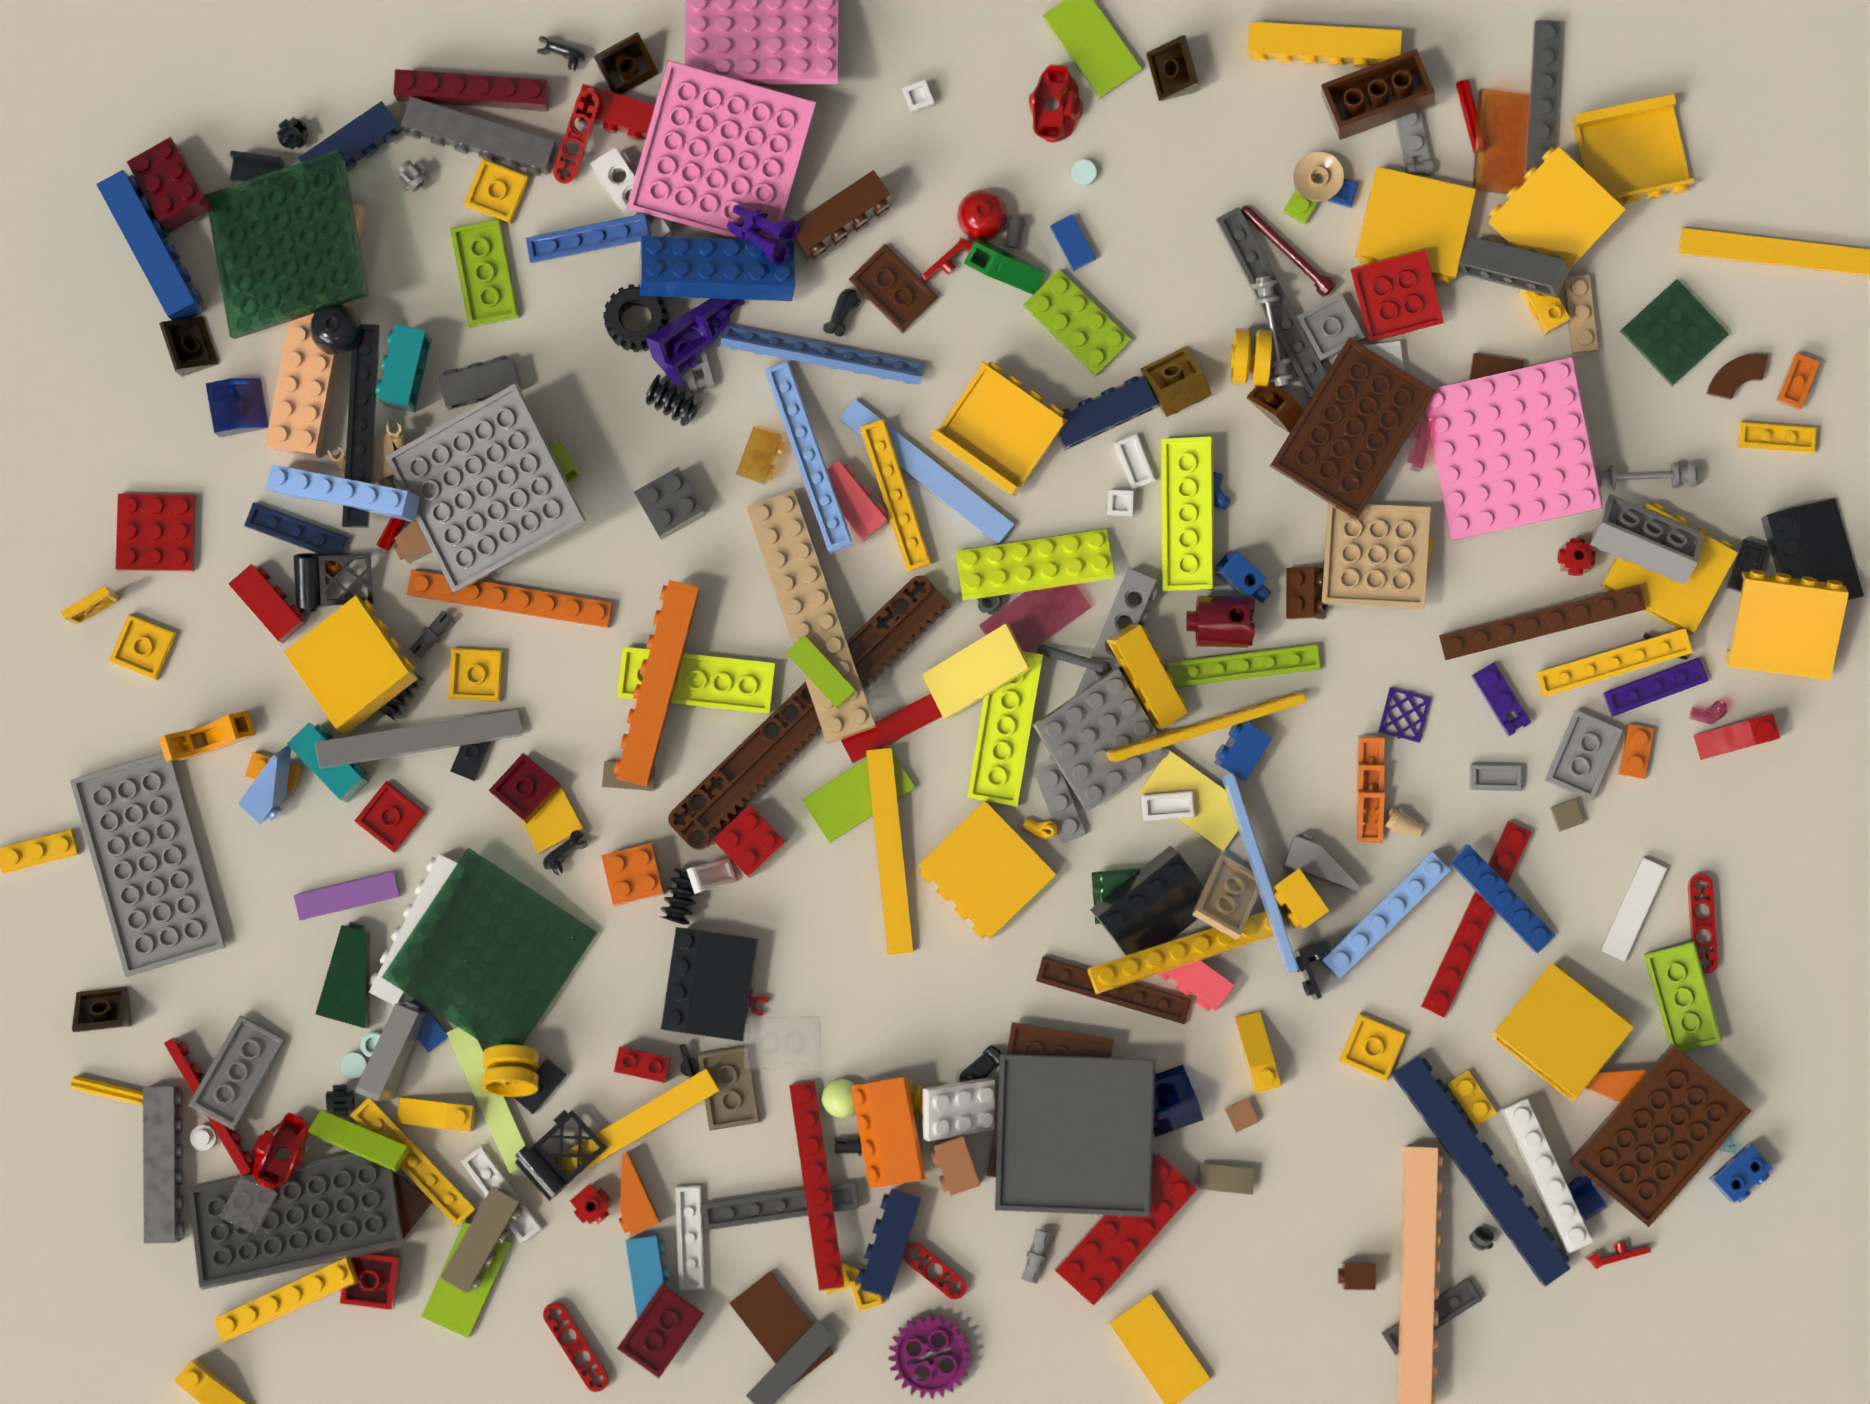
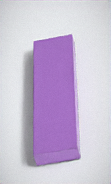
(347, 895)

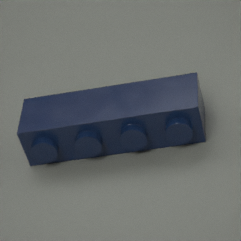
(359, 137)
(1106, 412)
(889, 1243)

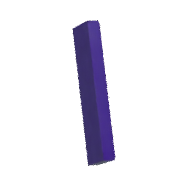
(1655, 687)

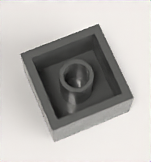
(669, 503)

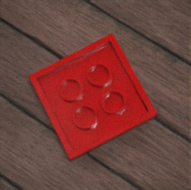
(1397, 295)
(155, 532)

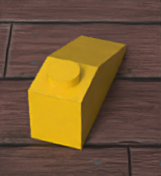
(1257, 1052)
(436, 1114)
(206, 1386)

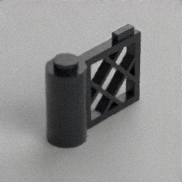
(311, 579)
(543, 1169)

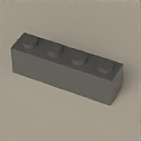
(1514, 266)

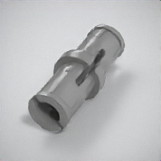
(1036, 1256)

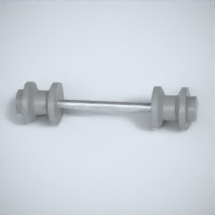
(1266, 295)
(1677, 474)

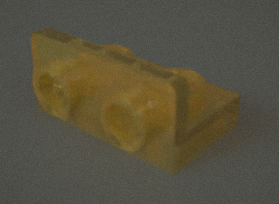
(760, 456)

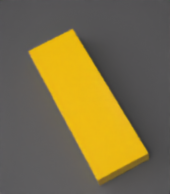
(1777, 437)

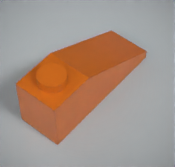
(1615, 1084)
(635, 1203)

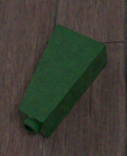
(346, 987)

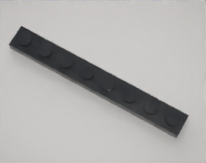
(361, 418)

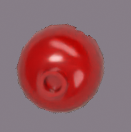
(982, 215)

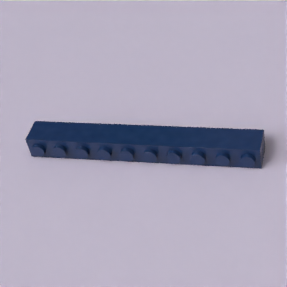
(1481, 1171)

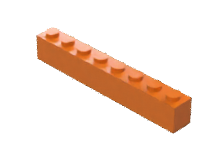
(658, 683)

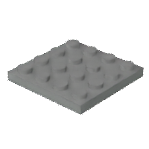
(1087, 727)

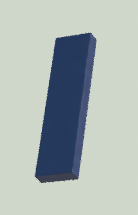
(295, 531)

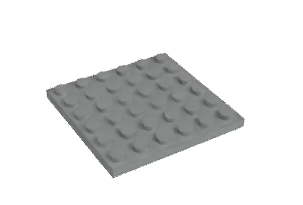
(486, 488)

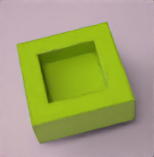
(1299, 207)

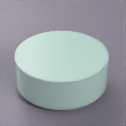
(1083, 172)
(369, 1042)
(353, 1065)

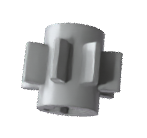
(411, 175)

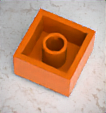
(633, 874)

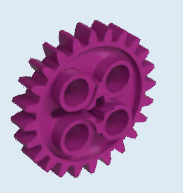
(922, 1333)

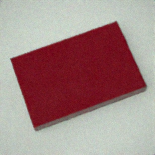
(660, 1330)

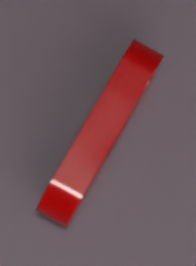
(953, 1278)

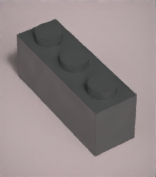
(478, 382)

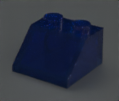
(237, 406)
(1174, 1101)

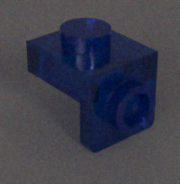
(1586, 1197)

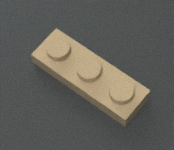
(1581, 311)

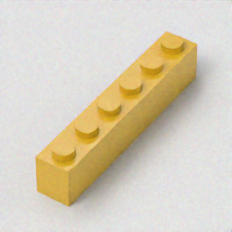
(1321, 44)

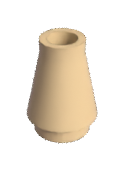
(1402, 823)

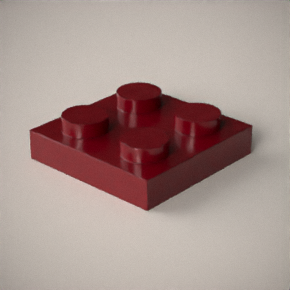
(525, 788)

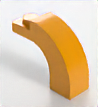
(207, 738)

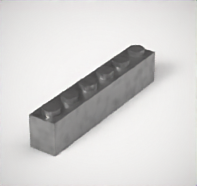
(479, 136)
(161, 1164)

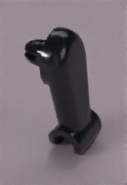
(572, 54)
(845, 303)
(558, 855)
(983, 1065)

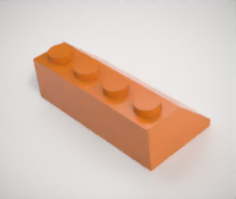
(888, 1132)

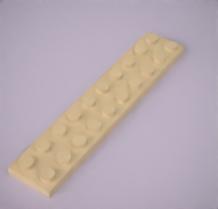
(809, 607)

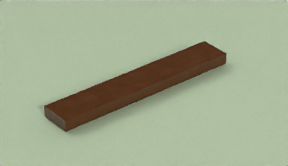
(1130, 996)

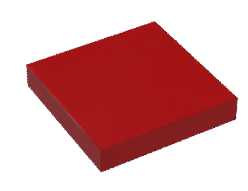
(390, 817)

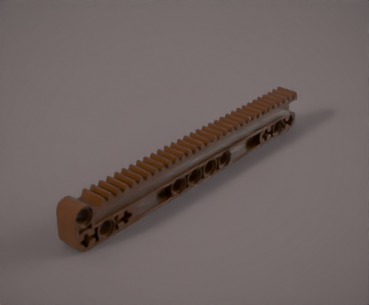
(761, 754)

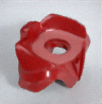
(1057, 84)
(289, 1134)

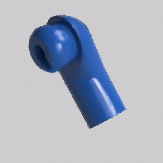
(1220, 500)

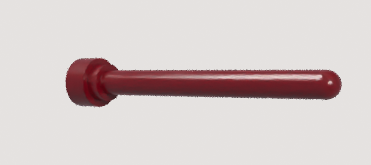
(1322, 282)

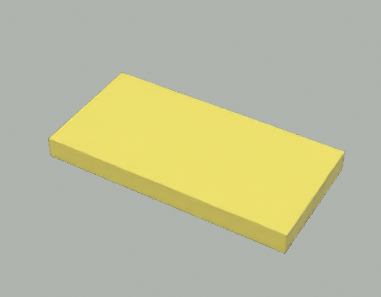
(976, 671)
(1212, 808)

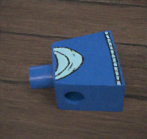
(1234, 568)

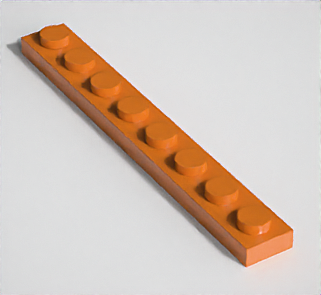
(512, 600)

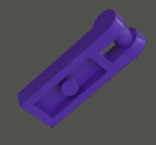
(1500, 698)

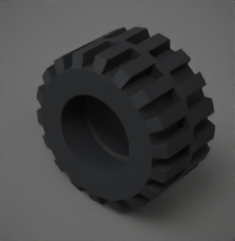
(619, 304)

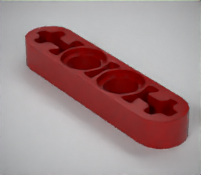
(580, 137)
(1706, 923)
(579, 1344)

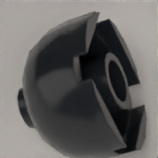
(335, 329)

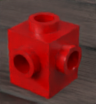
(1570, 563)
(582, 1200)

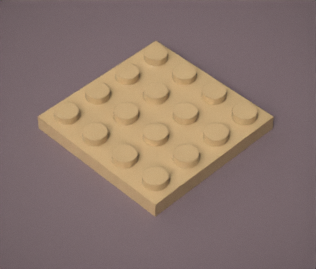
(1377, 557)

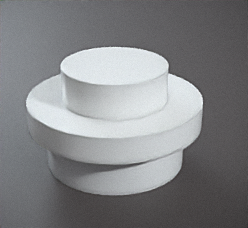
(203, 1137)

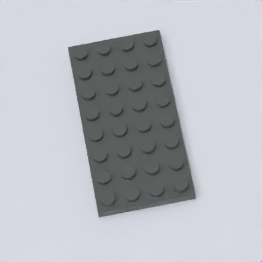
(319, 1217)

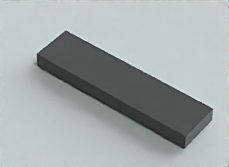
(1448, 1305)
(792, 1365)

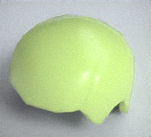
(838, 1098)

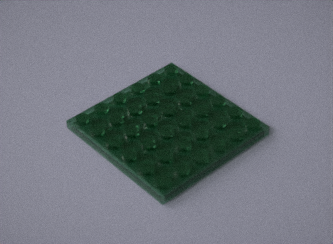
(287, 244)
(489, 953)

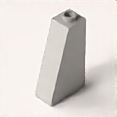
(391, 1053)

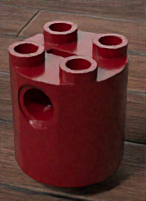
(1222, 621)

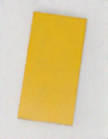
(1159, 1350)

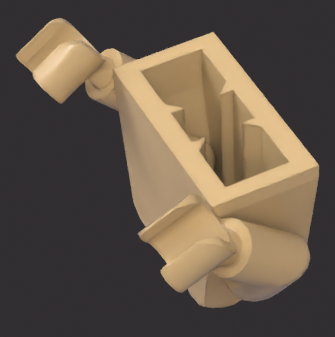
(383, 446)

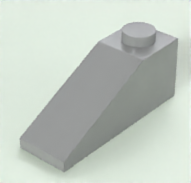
(1316, 862)

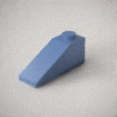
(269, 788)

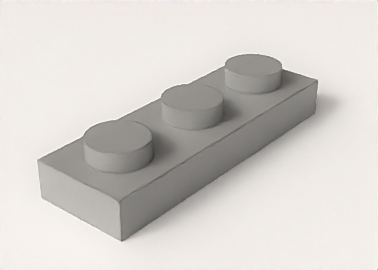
(1059, 803)

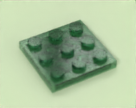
(1674, 332)

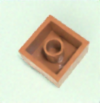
(956, 1166)

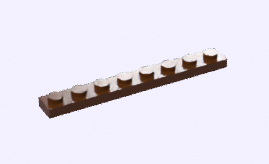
(1542, 622)

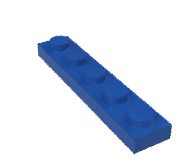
(588, 238)
(1501, 898)

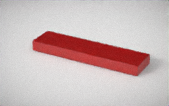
(892, 728)

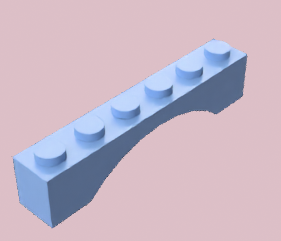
(342, 491)
(1385, 915)

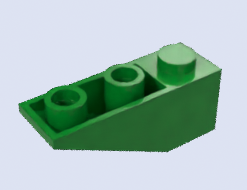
(1003, 266)

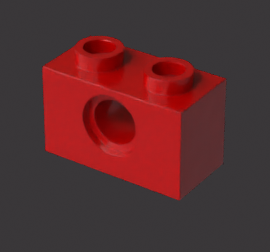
(642, 1064)

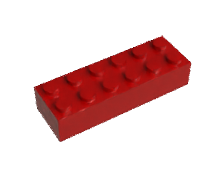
(1119, 1239)

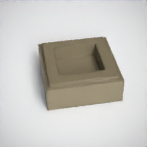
(1567, 815)

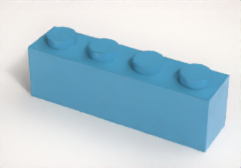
(646, 1268)

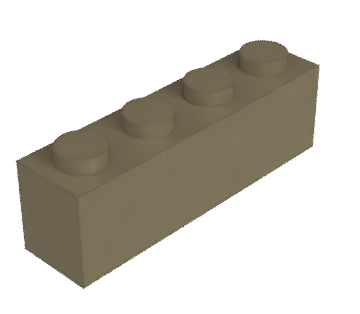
(481, 1239)

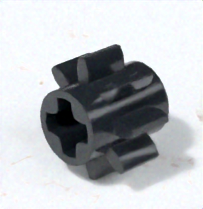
(292, 133)
(340, 1100)

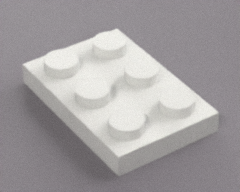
(958, 1109)

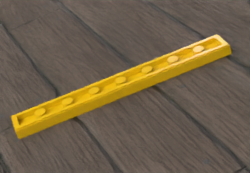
(1774, 251)
(1205, 726)
(889, 851)
(644, 1119)

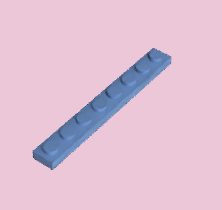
(822, 354)

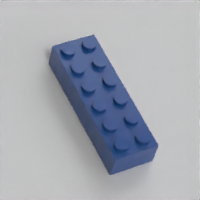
(150, 247)
(713, 269)

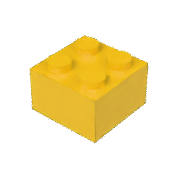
(1299, 900)

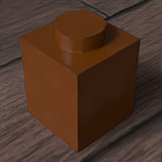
(1357, 1276)

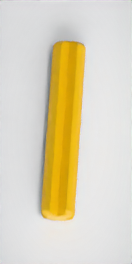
(107, 1090)

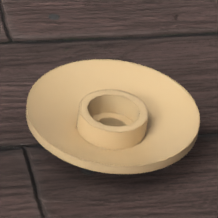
(1318, 165)

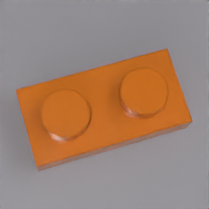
(1797, 381)
(1636, 751)

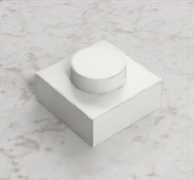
(917, 96)
(1120, 503)

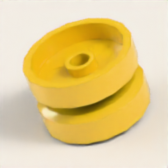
(1252, 357)
(510, 1070)

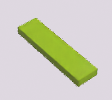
(358, 1140)

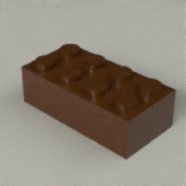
(1378, 94)
(842, 215)

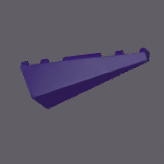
(683, 340)

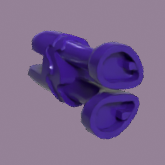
(755, 221)

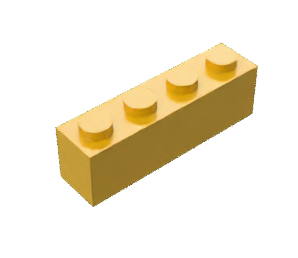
(1147, 676)

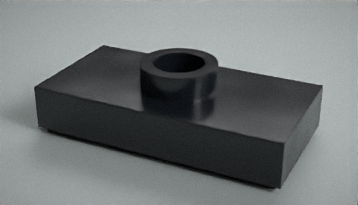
(1749, 557)
(470, 760)
(549, 1078)

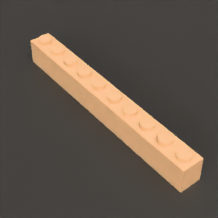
(1418, 1276)

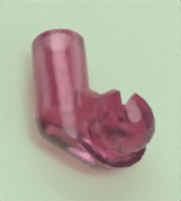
(1711, 714)

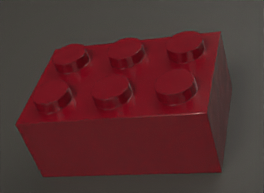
(169, 185)

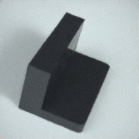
(250, 165)

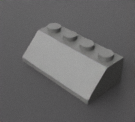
(1648, 539)

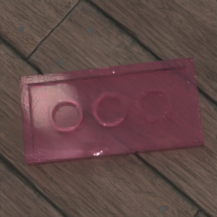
(1038, 614)

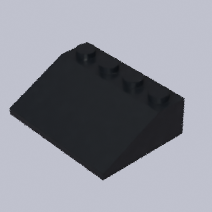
(1812, 544)
(1151, 904)
(709, 984)

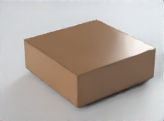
(1241, 1115)

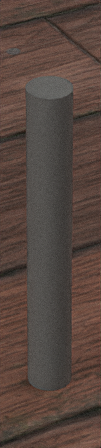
(1072, 658)

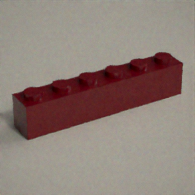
(472, 90)

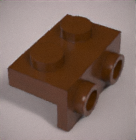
(1304, 593)

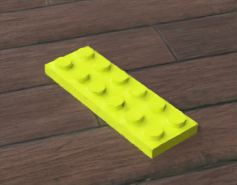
(1187, 514)
(1034, 564)
(707, 681)
(1005, 738)

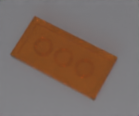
(1500, 141)

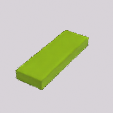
(821, 672)

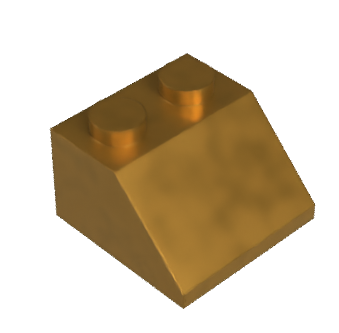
(1176, 381)

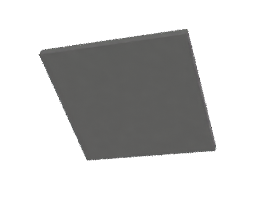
(1075, 1135)

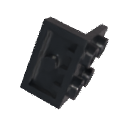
(1313, 952)

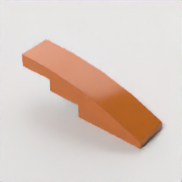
(1370, 788)

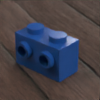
(1242, 750)
(1741, 1174)

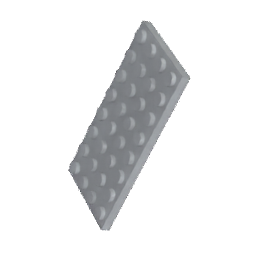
(147, 864)

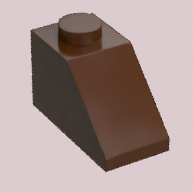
(1276, 405)

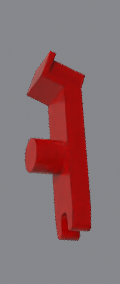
(945, 261)
(1621, 1254)

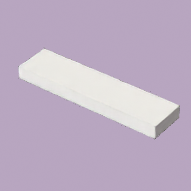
(1633, 909)
(486, 1175)
(690, 1238)

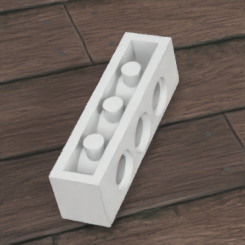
(605, 169)

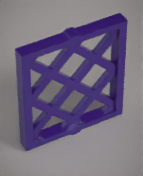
(1399, 734)

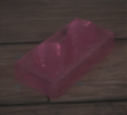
(1421, 433)

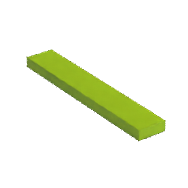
(1245, 665)

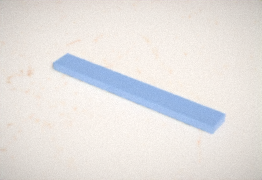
(809, 457)
(935, 477)
(1260, 874)

